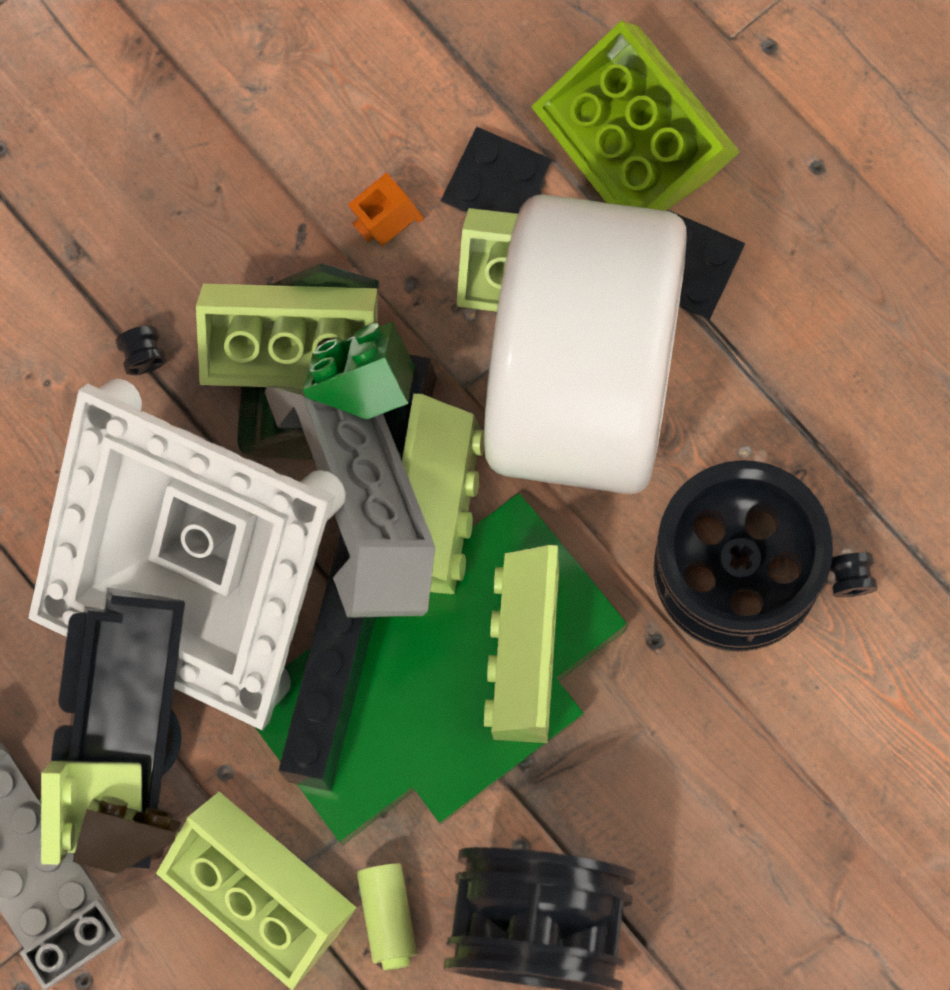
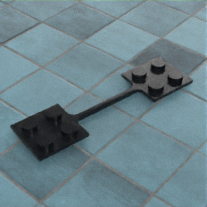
(504, 175)

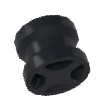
(140, 350)
(853, 575)

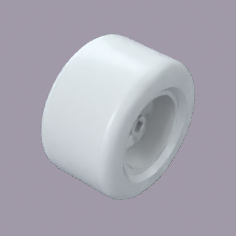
(584, 343)

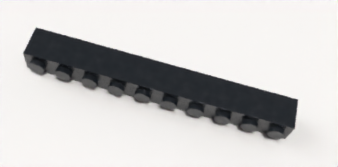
(338, 650)

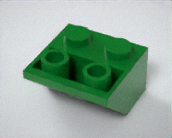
(362, 372)

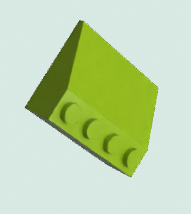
(634, 123)

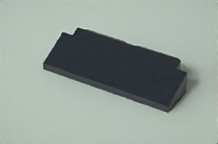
(121, 685)

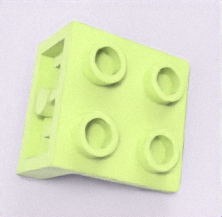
(68, 791)

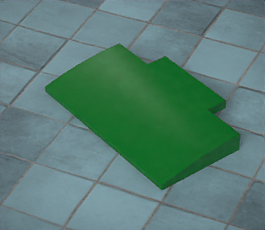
(427, 686)

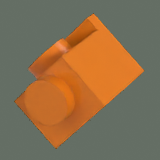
(383, 211)

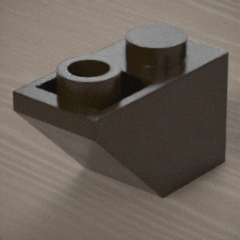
(120, 836)

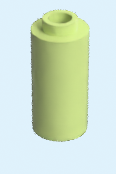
(387, 916)

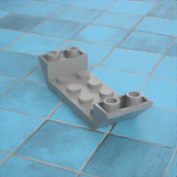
(380, 514)
(48, 906)

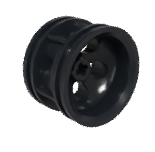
(730, 494)
(538, 919)

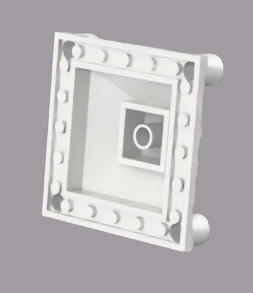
(188, 523)

